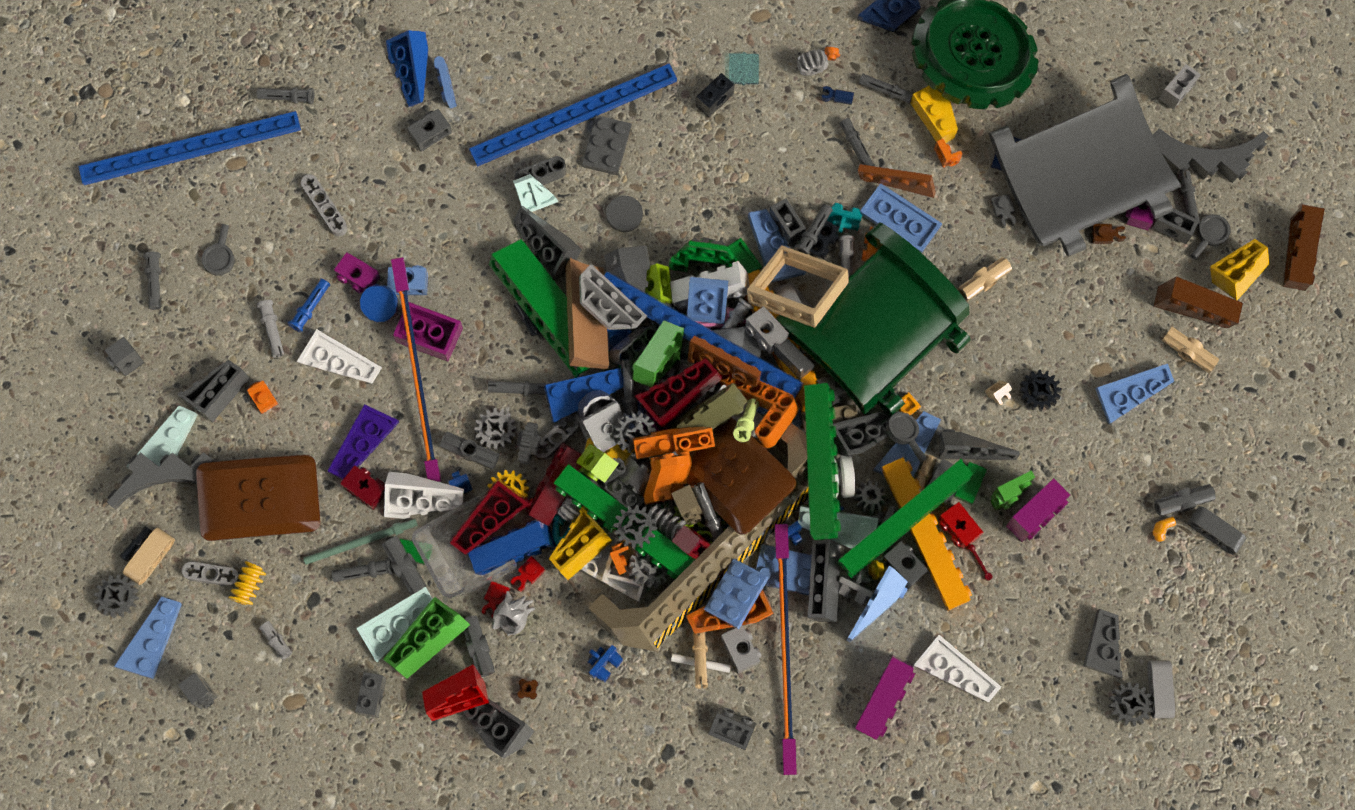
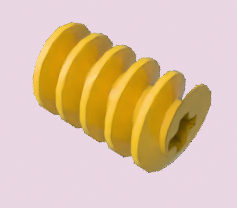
(248, 584)

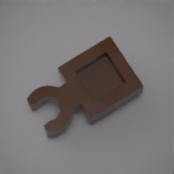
(1105, 234)

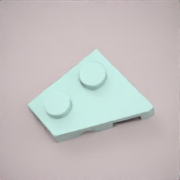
(533, 194)

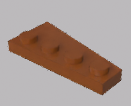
(899, 179)
(722, 361)

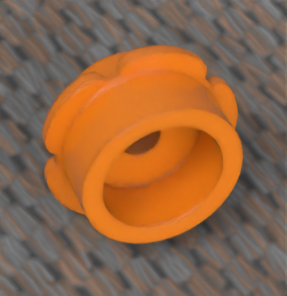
(832, 53)

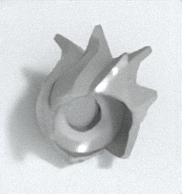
(511, 614)

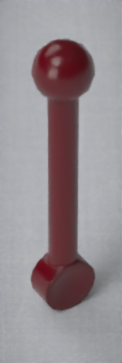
(988, 576)

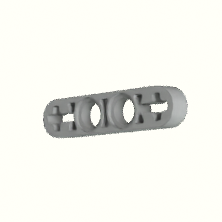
(323, 205)

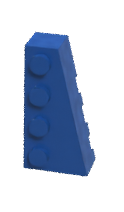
(566, 394)
(514, 546)

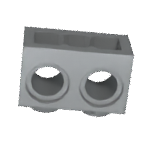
(1179, 86)

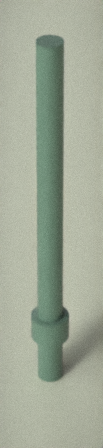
(397, 528)

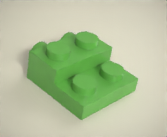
(1008, 493)

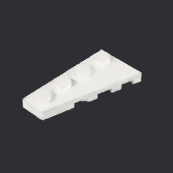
(334, 357)
(953, 667)

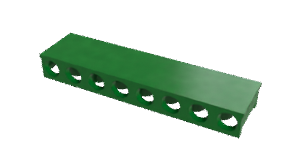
(538, 291)
(905, 518)

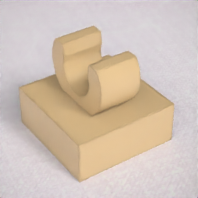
(998, 390)

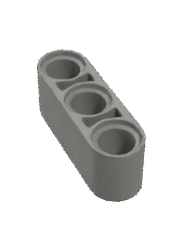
(1161, 688)

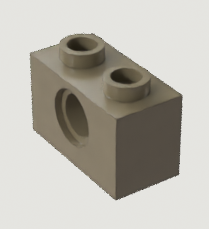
(688, 505)

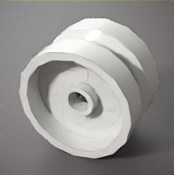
(845, 476)

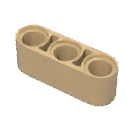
(148, 556)

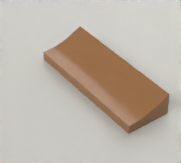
(586, 334)

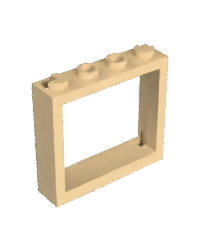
(788, 308)

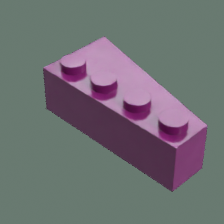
(884, 698)

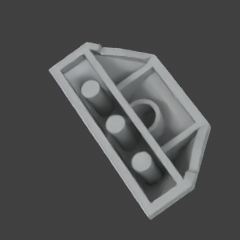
(607, 302)

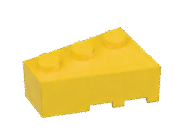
(935, 113)
(1240, 268)
(579, 546)

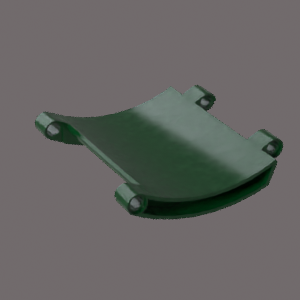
(884, 322)

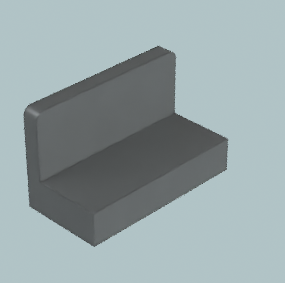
(793, 358)

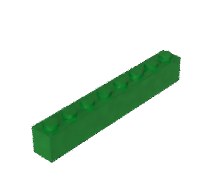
(821, 462)
(606, 508)

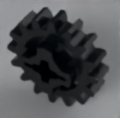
(1049, 398)

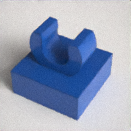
(461, 481)
(793, 533)

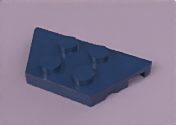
(890, 13)

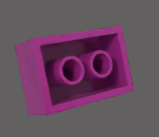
(433, 332)
(1038, 511)

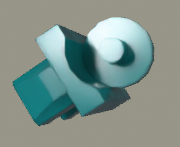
(845, 219)

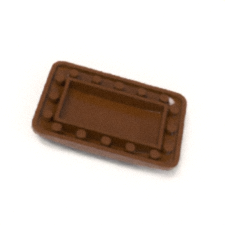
(740, 478)
(258, 497)

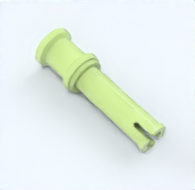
(745, 424)

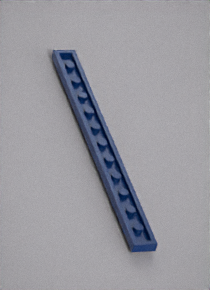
(573, 115)
(189, 148)
(661, 312)

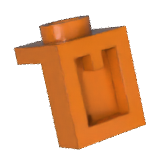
(945, 154)
(262, 396)
(619, 561)

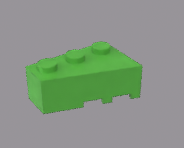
(659, 355)

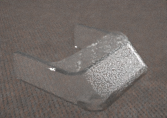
(445, 562)

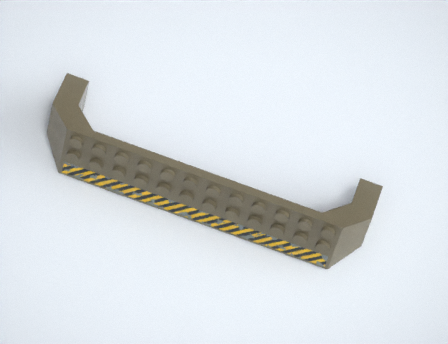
(653, 625)

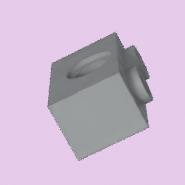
(762, 320)
(745, 660)

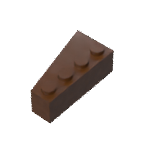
(1302, 247)
(1197, 302)

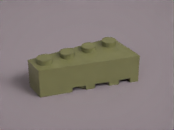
(714, 410)

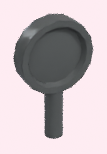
(1213, 232)
(219, 258)
(904, 430)

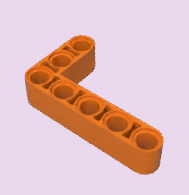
(779, 403)

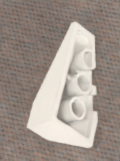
(417, 495)

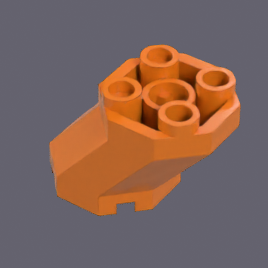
(667, 477)

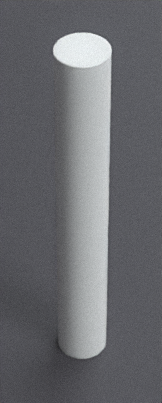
(710, 664)

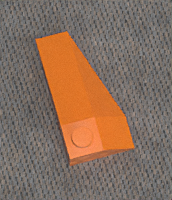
(704, 622)

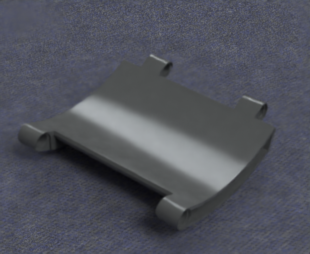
(1086, 169)

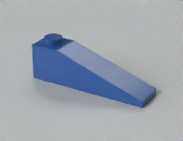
(409, 55)

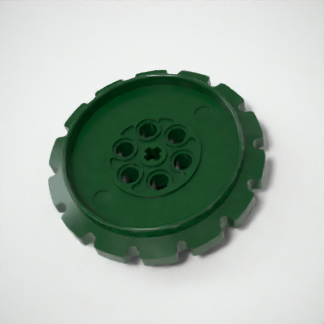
(974, 52)

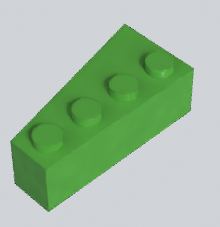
(425, 637)

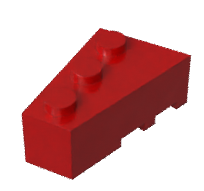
(455, 694)

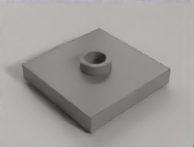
(600, 426)

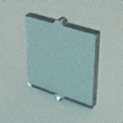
(744, 68)

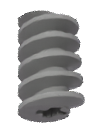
(664, 521)

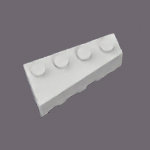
(737, 283)

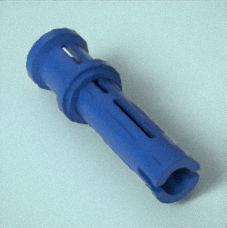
(303, 313)

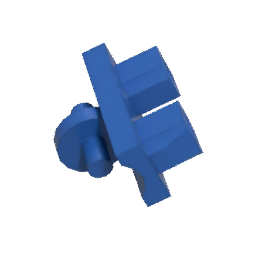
(610, 656)

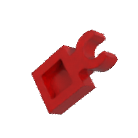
(529, 571)
(494, 595)

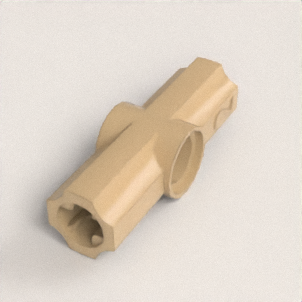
(985, 278)
(1190, 350)

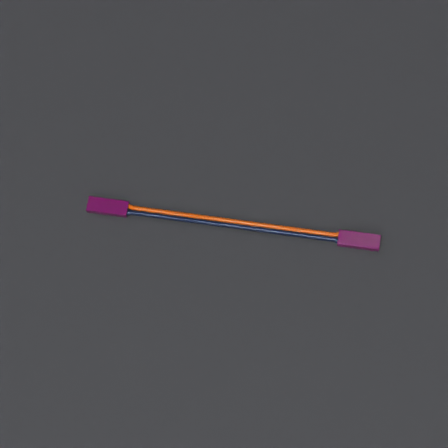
(402, 285)
(788, 745)

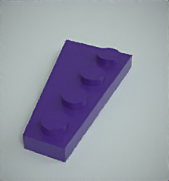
(363, 438)

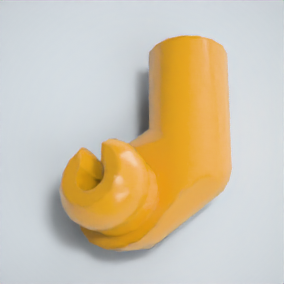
(1161, 527)

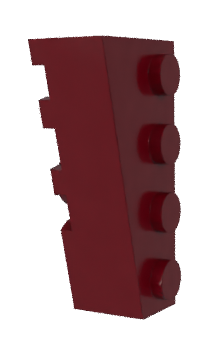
(679, 392)
(547, 500)
(491, 512)

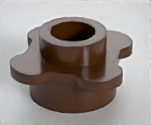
(527, 694)

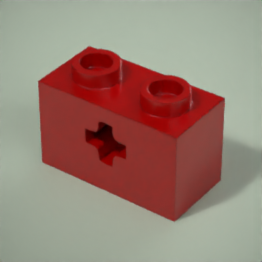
(959, 516)

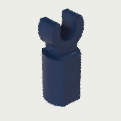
(838, 96)

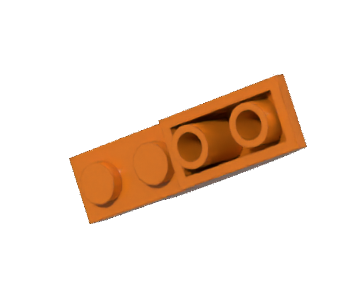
(673, 440)

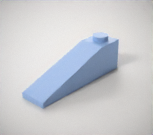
(886, 594)

